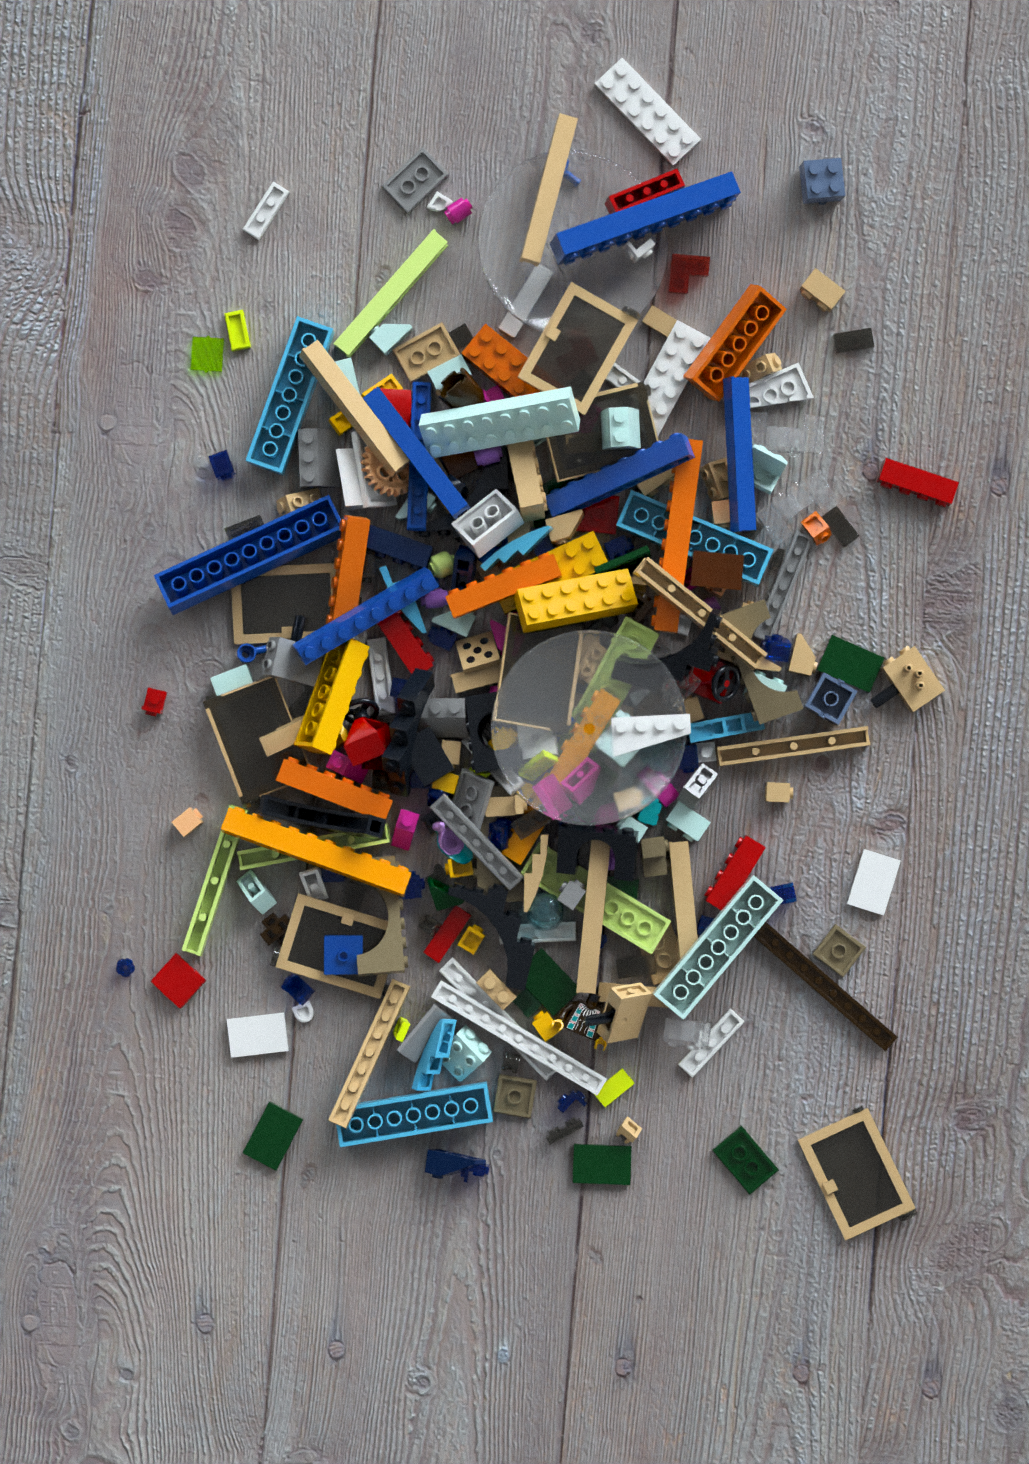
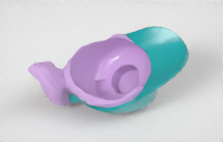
(451, 845)

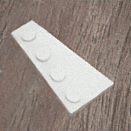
(780, 388)
(645, 731)

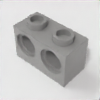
(697, 786)

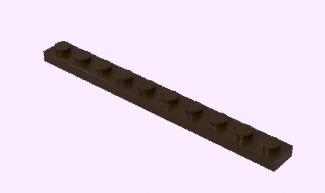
(825, 986)

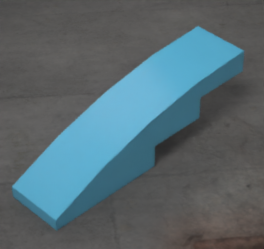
(523, 544)
(411, 610)
(723, 727)
(433, 1054)

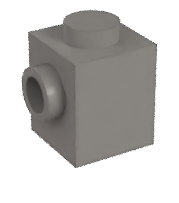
(571, 893)

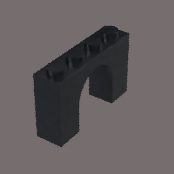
(479, 709)
(622, 842)

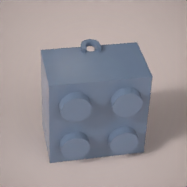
(822, 181)
(830, 698)

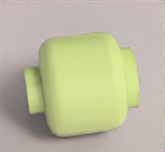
(441, 564)

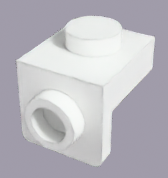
(643, 251)

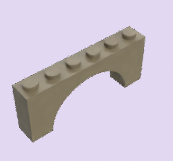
(766, 702)
(482, 873)
(388, 954)

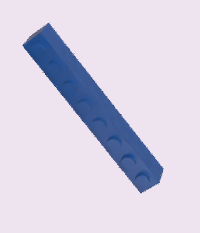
(620, 476)
(365, 615)

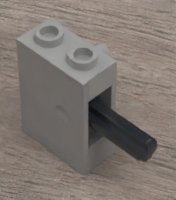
(283, 661)

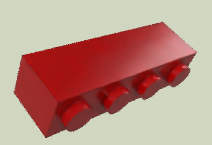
(645, 191)
(917, 482)
(405, 644)
(735, 872)

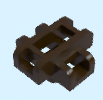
(274, 929)

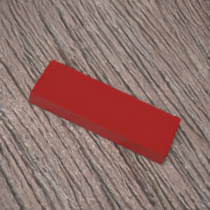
(447, 933)

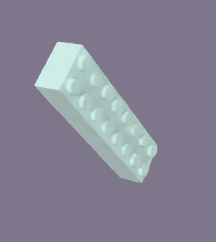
(500, 422)
(717, 946)

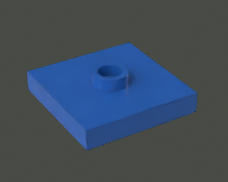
(342, 953)

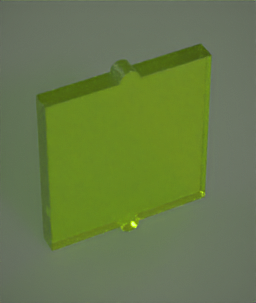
(207, 354)

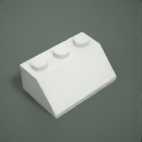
(349, 478)
(488, 523)

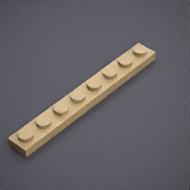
(369, 1053)

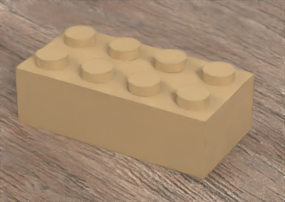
(527, 480)

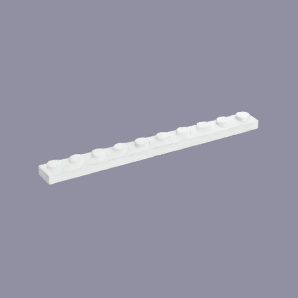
(519, 1037)

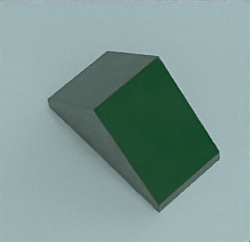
(440, 895)

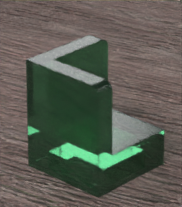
(527, 1002)

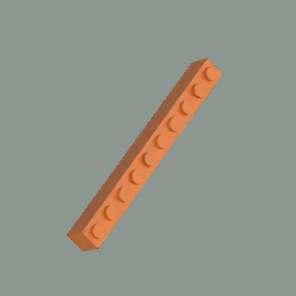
(678, 535)

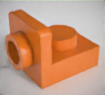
(816, 528)

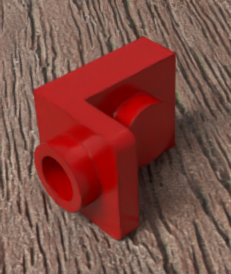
(154, 702)

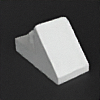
(314, 883)

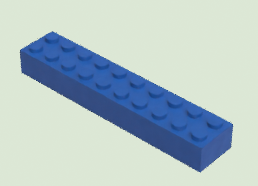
(645, 218)
(249, 555)

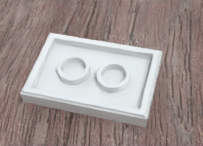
(873, 882)
(257, 1034)

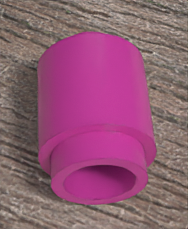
(458, 210)

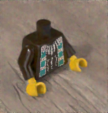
(572, 1018)

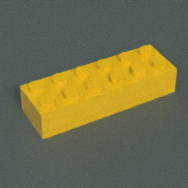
(574, 561)
(575, 600)
(331, 697)

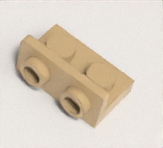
(716, 479)

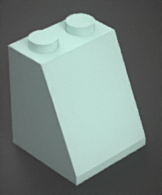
(620, 428)

